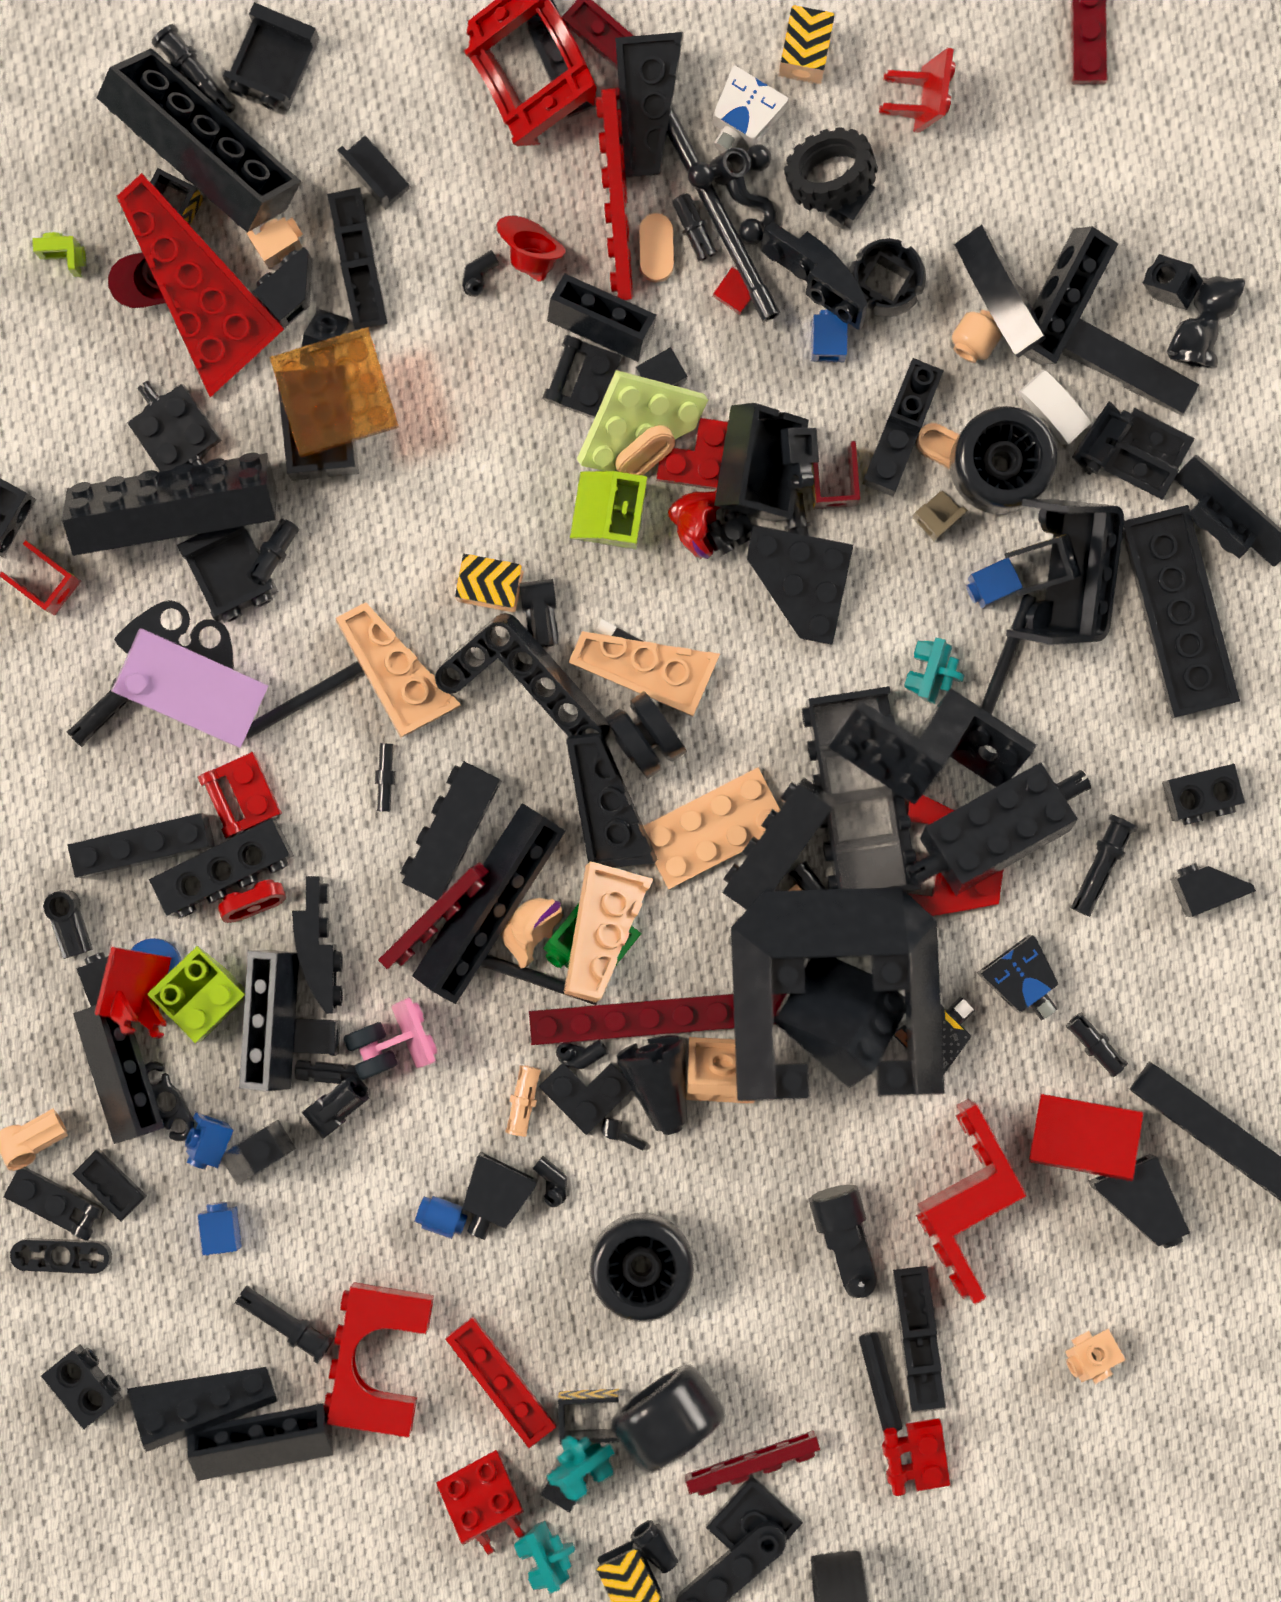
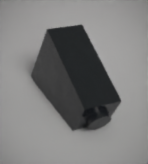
(257, 1152)
(1146, 1202)

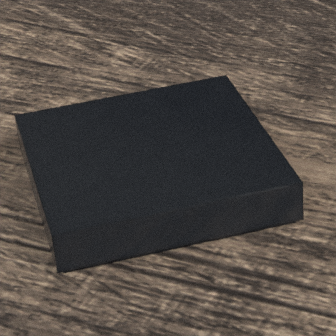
(749, 1508)

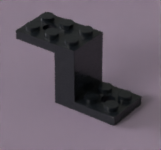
(912, 762)

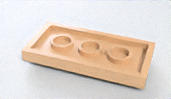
(710, 827)

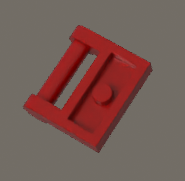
(249, 789)

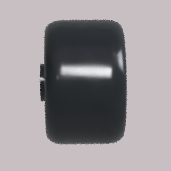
(1014, 436)
(645, 1294)
(668, 1418)

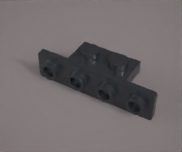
(1229, 513)

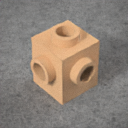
(1093, 1356)

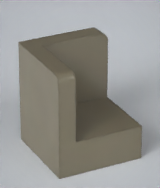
(938, 515)

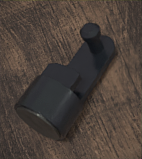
(840, 1216)

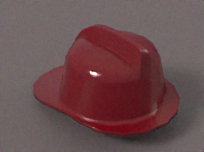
(134, 283)

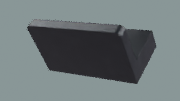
(374, 171)

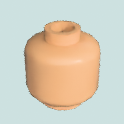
(976, 336)

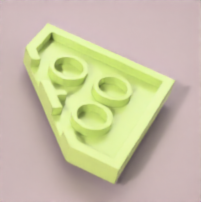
(631, 409)

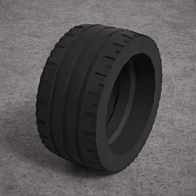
(839, 1577)

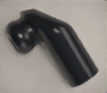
(475, 273)

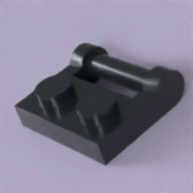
(592, 380)

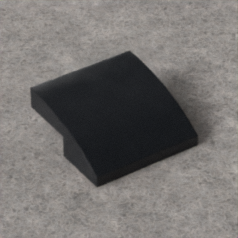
(1149, 454)

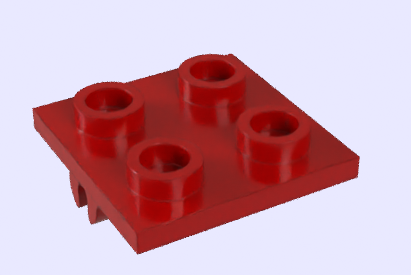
(934, 99)
(126, 989)
(481, 1499)

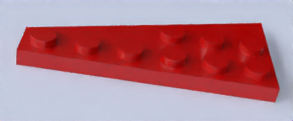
(614, 179)
(208, 303)

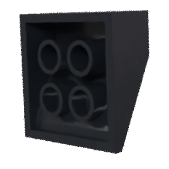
(841, 1018)

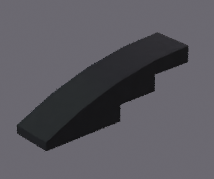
(357, 258)
(1000, 291)
(919, 1339)

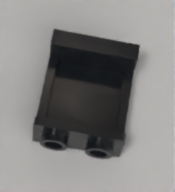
(272, 58)
(221, 569)

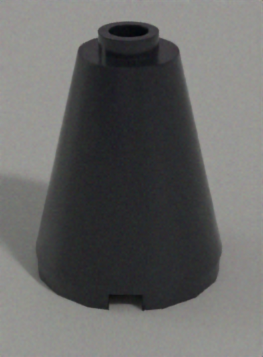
(658, 1080)

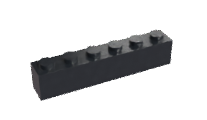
(480, 921)

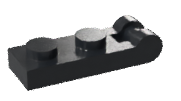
(53, 1202)

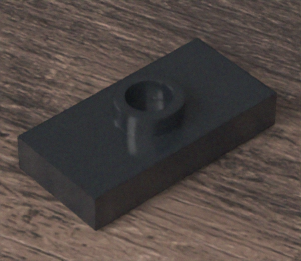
(109, 1185)

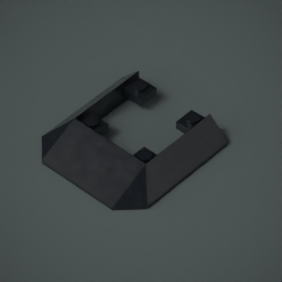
(834, 923)

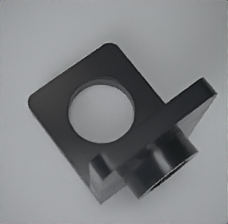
(324, 326)
(317, 1036)

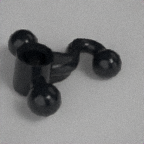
(757, 159)

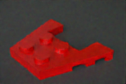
(943, 898)

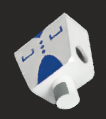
(746, 110)

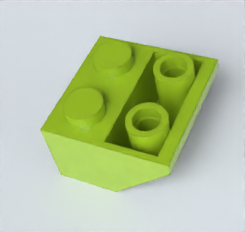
(609, 508)
(198, 994)

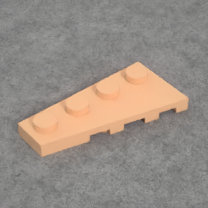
(394, 672)
(664, 672)

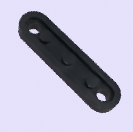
(737, 1566)

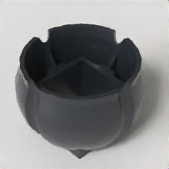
(897, 259)

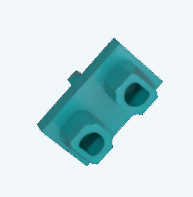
(937, 657)
(577, 1461)
(549, 1556)

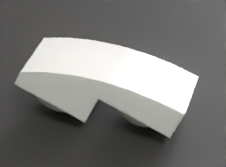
(1054, 404)

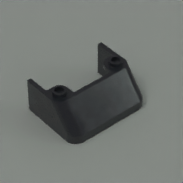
(1083, 606)

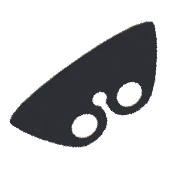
(151, 622)

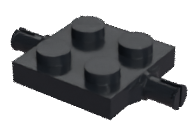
(173, 428)

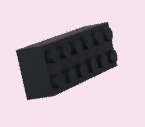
(198, 139)
(169, 503)

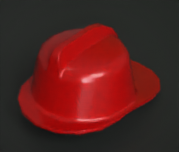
(530, 246)

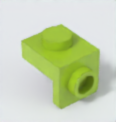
(56, 246)

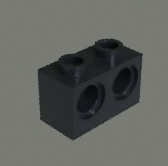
(14, 509)
(1201, 786)
(74, 1392)

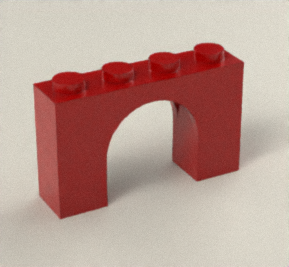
(354, 1401)

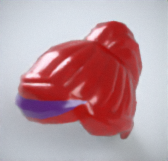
(692, 515)

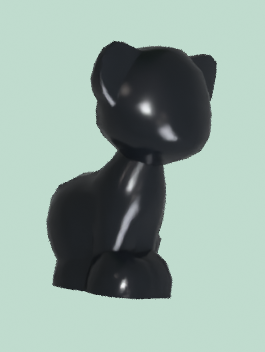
(1197, 336)

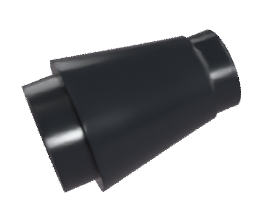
(654, 1546)

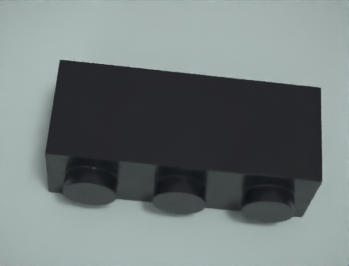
(601, 317)

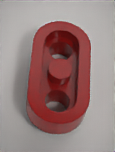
(243, 905)

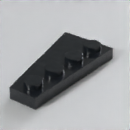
(646, 92)

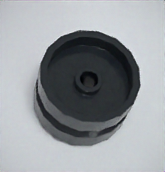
(642, 737)

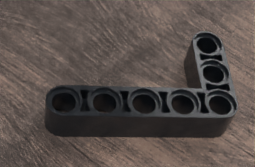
(527, 674)

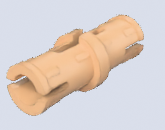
(523, 1100)

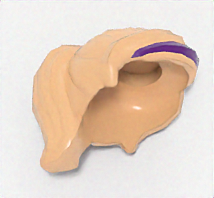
(529, 926)

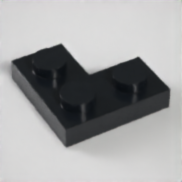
(584, 1103)

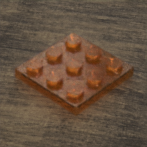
(334, 392)

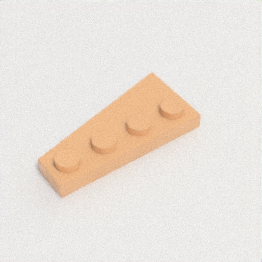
(603, 922)

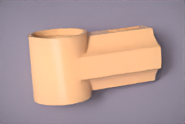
(22, 1142)

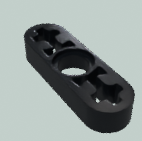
(35, 1245)

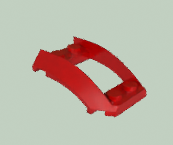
(553, 101)

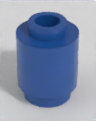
(441, 1217)

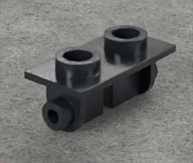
(1096, 447)

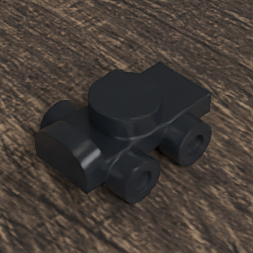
(733, 530)

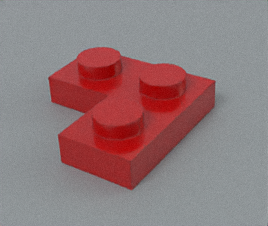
(697, 467)

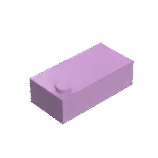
(189, 688)

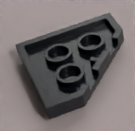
(803, 577)

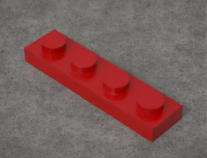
(501, 1382)

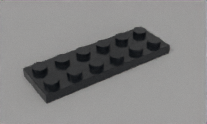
(1180, 611)

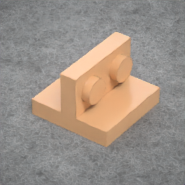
(712, 1070)

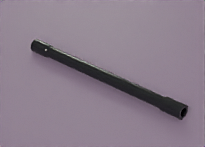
(757, 289)

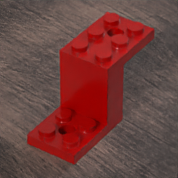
(969, 1200)

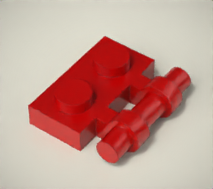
(927, 1454)

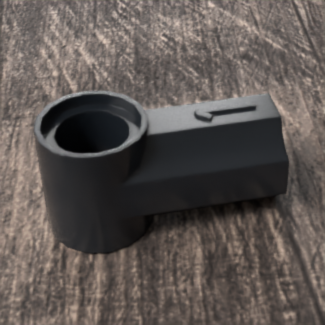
(539, 604)
(68, 928)
(332, 1109)

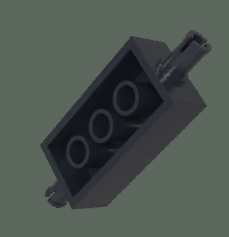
(998, 828)

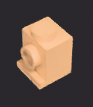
(276, 240)

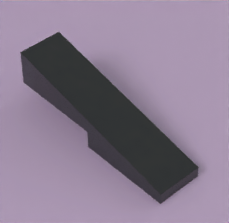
(1131, 367)

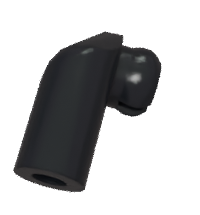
(580, 1057)
(555, 1182)

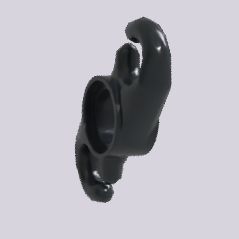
(180, 1110)

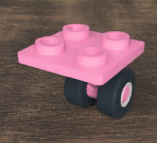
(366, 1040)

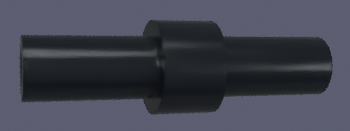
(385, 777)

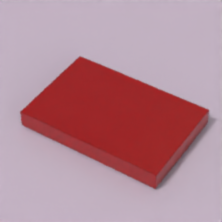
(1086, 1137)

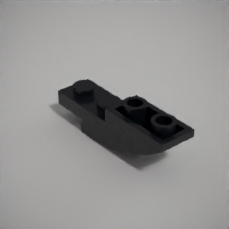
(826, 275)
(902, 427)
(318, 960)

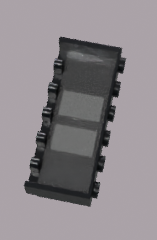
(869, 822)

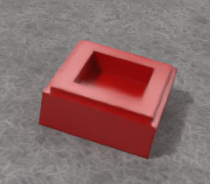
(733, 292)

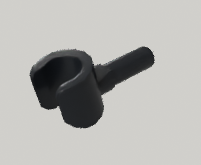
(611, 1130)

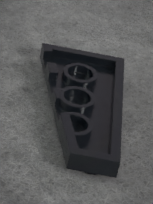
(606, 811)
(191, 1405)

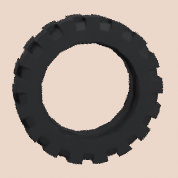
(837, 191)

